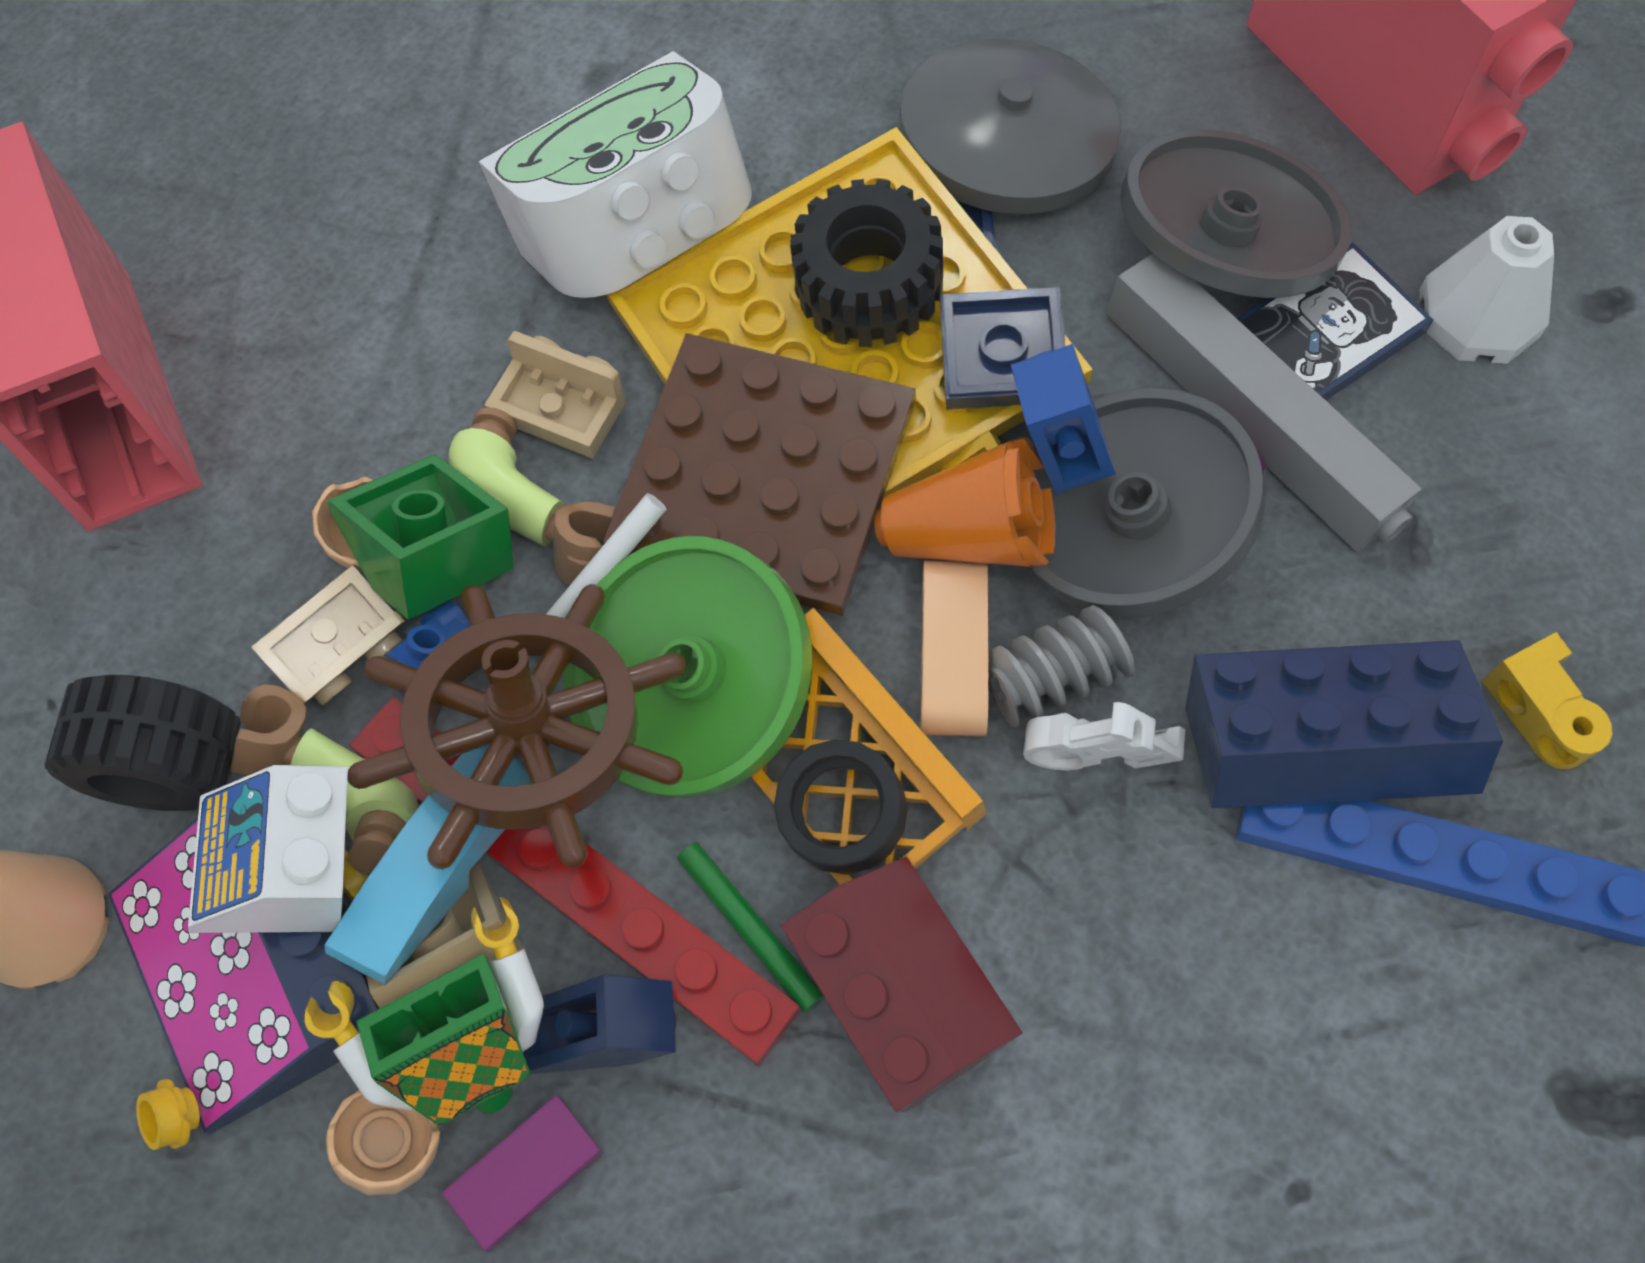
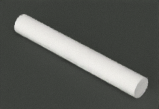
(613, 551)

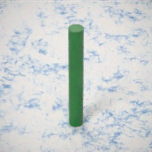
(751, 927)

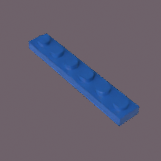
(1457, 862)

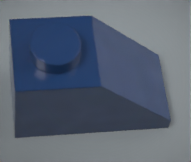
(604, 1025)

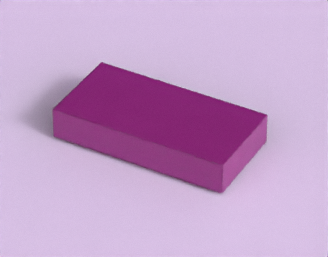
(522, 1173)

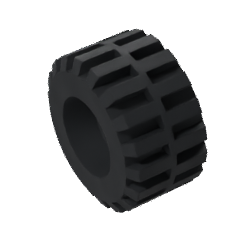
(868, 223)
(142, 742)

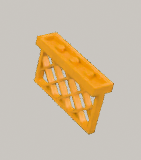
(894, 736)

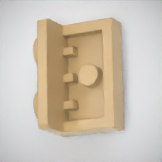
(558, 394)
(329, 637)

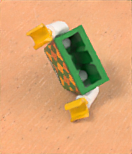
(447, 1041)

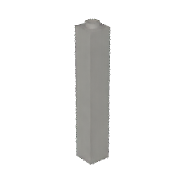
(1287, 420)

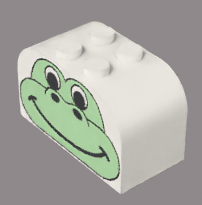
(622, 179)

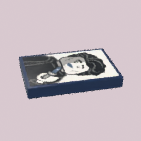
(1341, 326)

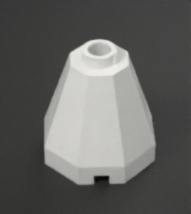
(1493, 292)

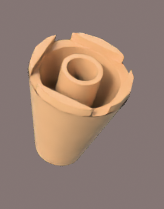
(48, 918)

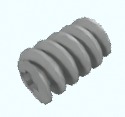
(1056, 660)

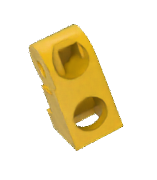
(1549, 705)

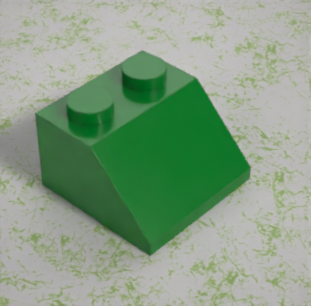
(424, 534)

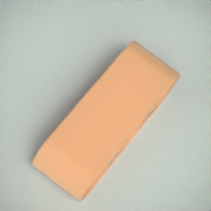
(954, 649)

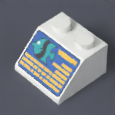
(271, 852)

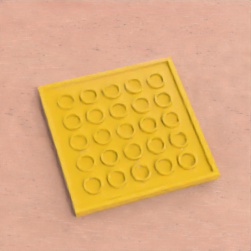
(745, 294)

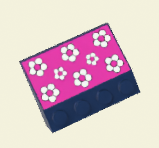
(229, 998)

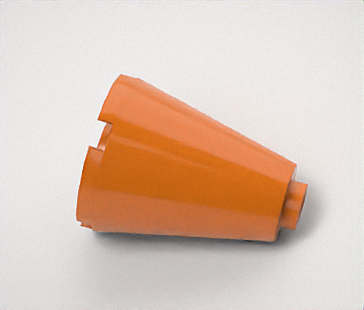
(974, 511)

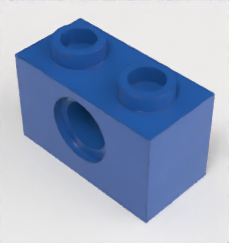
(1062, 418)

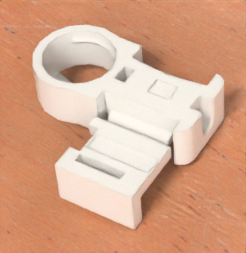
(1072, 744)

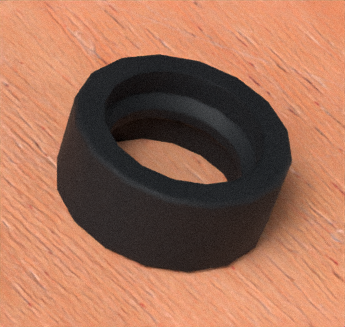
(797, 780)

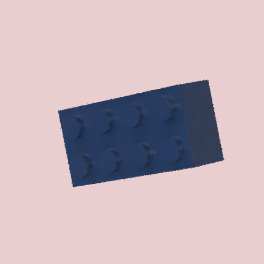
(1340, 724)

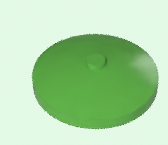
(742, 654)

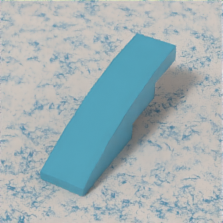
(407, 894)

